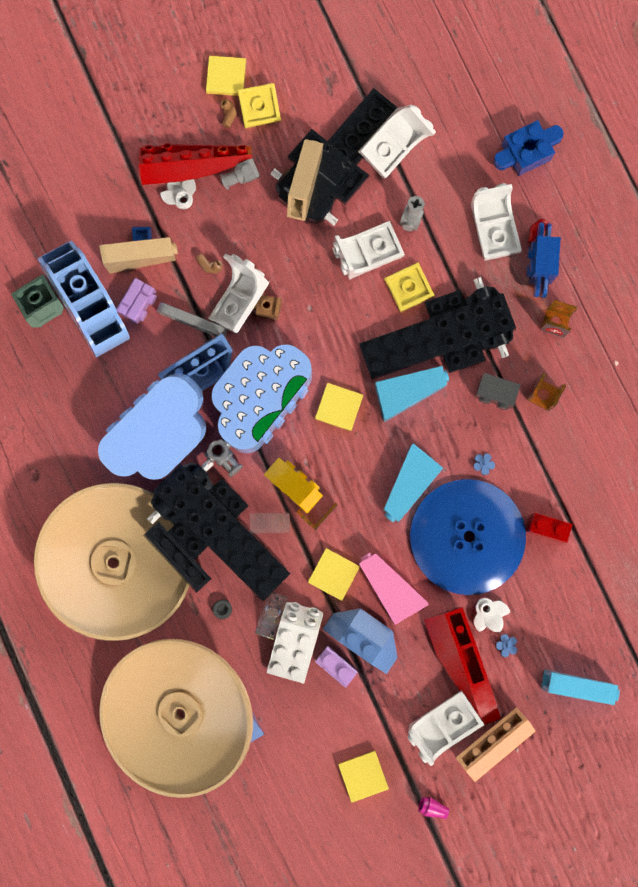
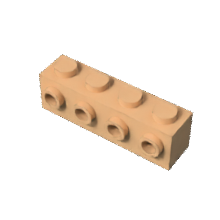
(495, 744)

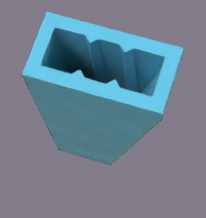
(405, 391)
(412, 481)
(579, 687)

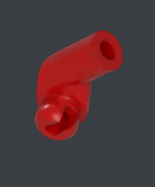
(534, 228)

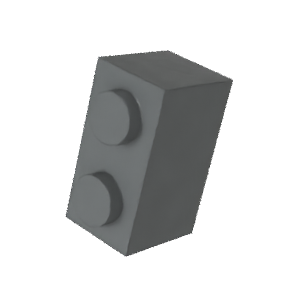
(497, 391)

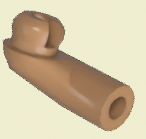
(230, 113)
(209, 267)

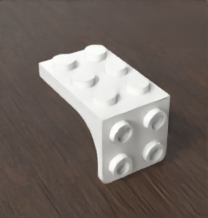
(396, 139)
(495, 222)
(367, 250)
(241, 295)
(295, 642)
(443, 727)

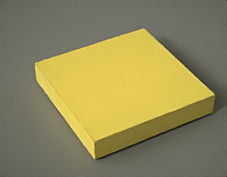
(225, 75)
(259, 105)
(409, 287)
(339, 407)
(334, 574)
(363, 776)

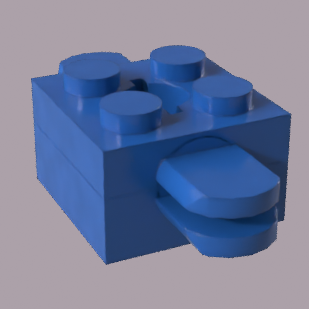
(528, 147)
(544, 260)

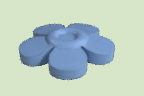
(483, 463)
(506, 645)

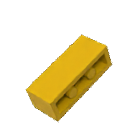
(294, 484)

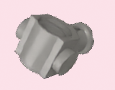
(242, 173)
(412, 214)
(224, 457)

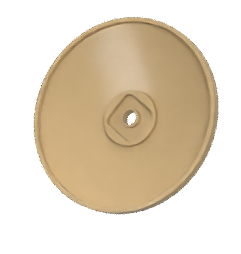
(75, 571)
(148, 736)

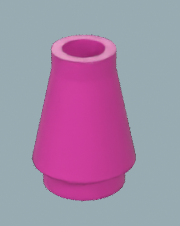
(432, 808)

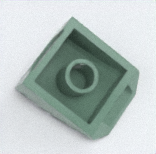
(38, 301)

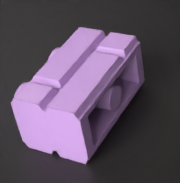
(136, 301)
(336, 666)

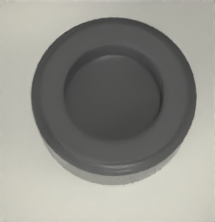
(222, 609)

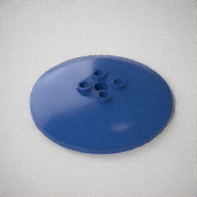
(440, 542)

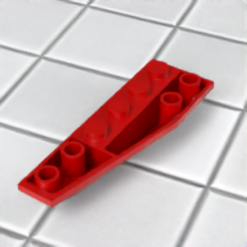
(187, 162)
(462, 661)

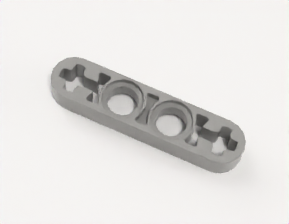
(191, 320)

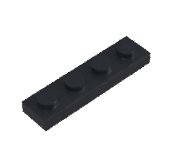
(177, 557)

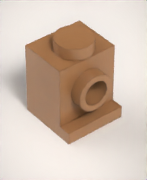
(273, 311)

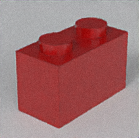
(549, 528)

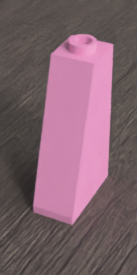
(394, 592)

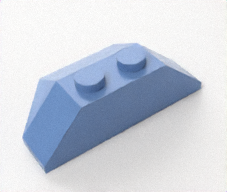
(204, 364)
(364, 637)

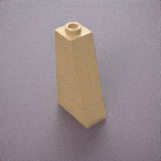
(304, 180)
(137, 254)

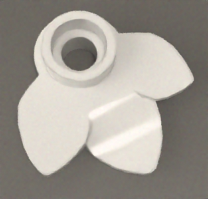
(177, 191)
(492, 616)

